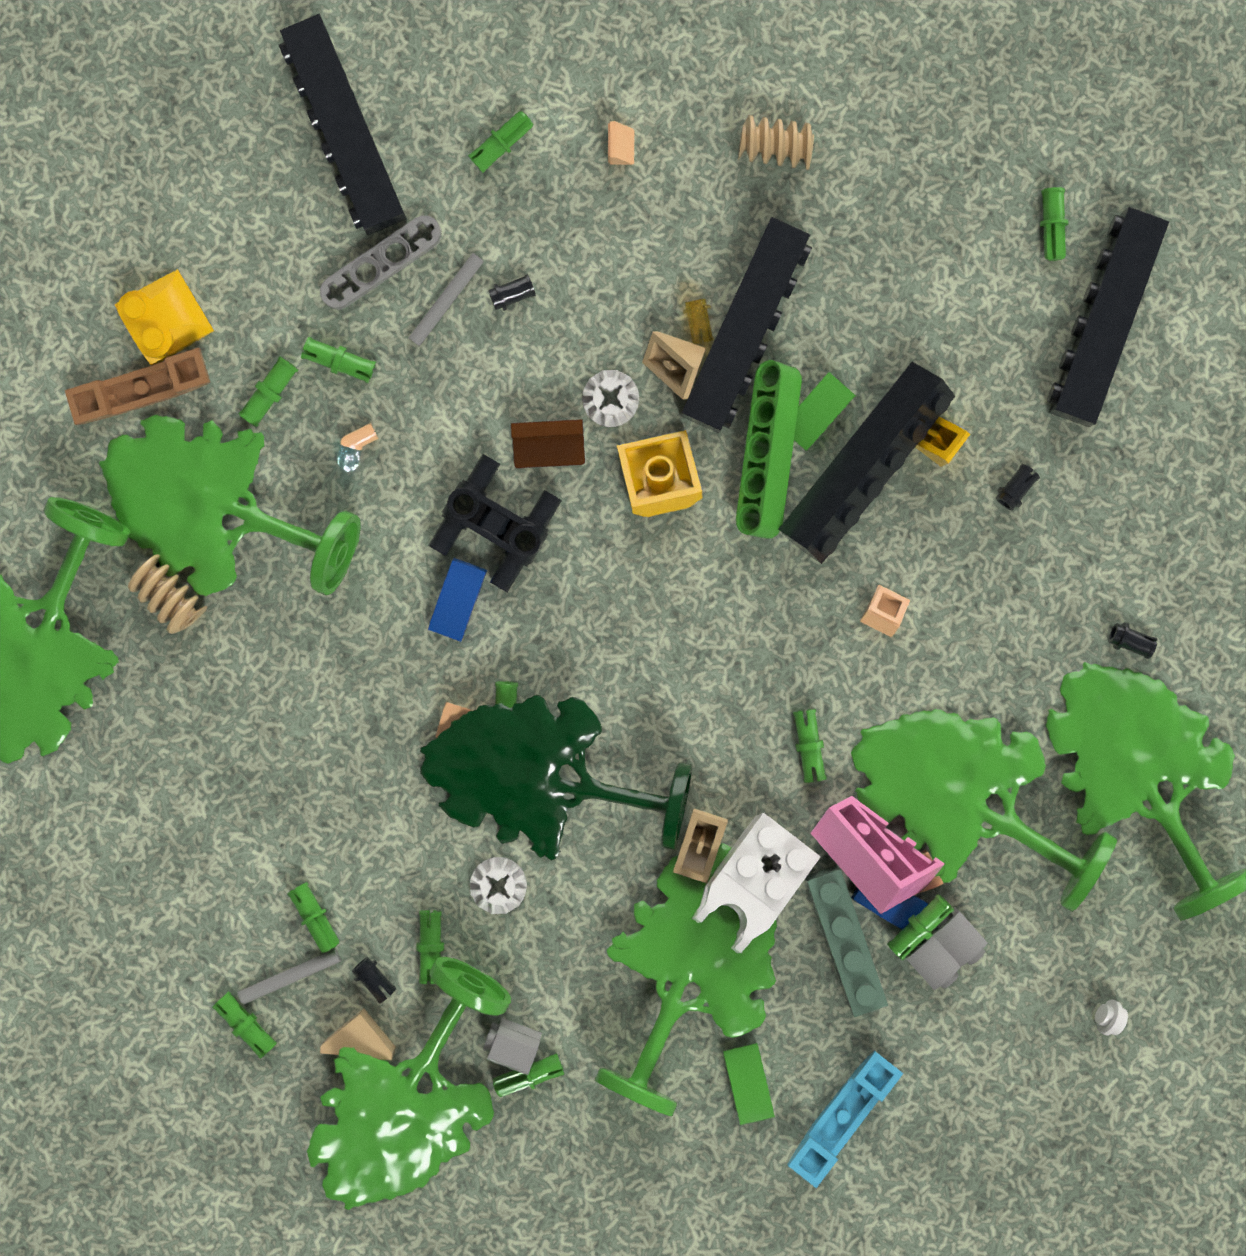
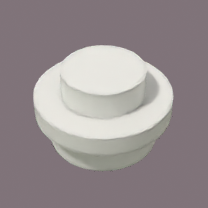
(1111, 1018)

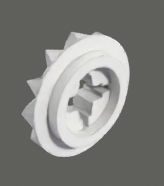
(610, 415)
(498, 868)

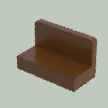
(548, 443)

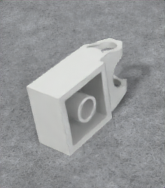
(750, 890)

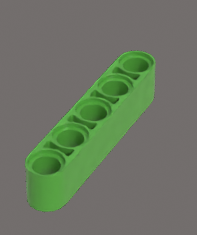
(768, 449)

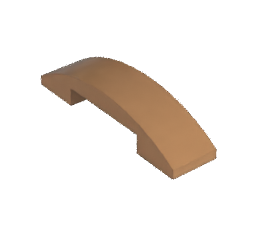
(138, 388)

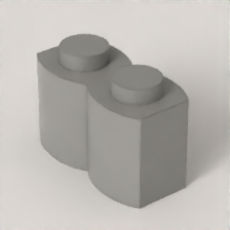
(948, 949)
(512, 1045)

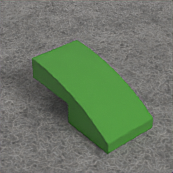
(820, 410)
(749, 1084)

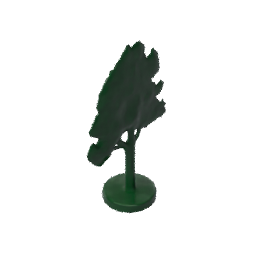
(510, 768)

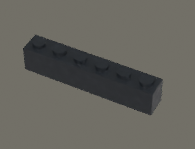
(343, 125)
(1108, 317)
(745, 326)
(867, 462)

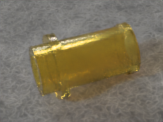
(699, 319)

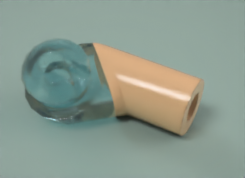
(351, 447)

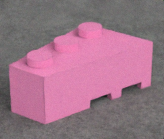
(872, 855)

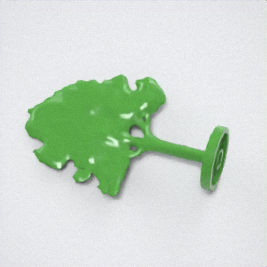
(179, 491)
(47, 666)
(1128, 742)
(939, 779)
(684, 952)
(387, 1130)

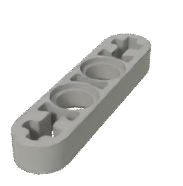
(384, 267)

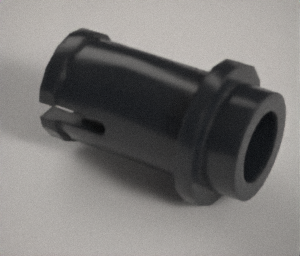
(511, 292)
(1017, 487)
(1124, 637)
(371, 978)

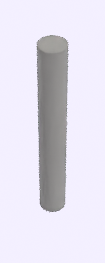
(446, 299)
(289, 976)

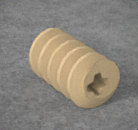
(776, 141)
(164, 596)

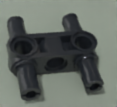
(494, 522)

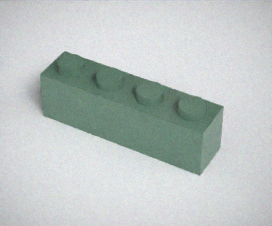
(845, 941)

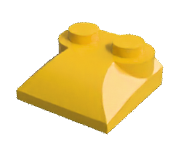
(163, 317)
(660, 474)

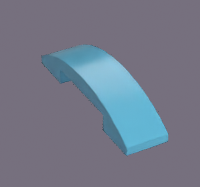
(842, 1117)

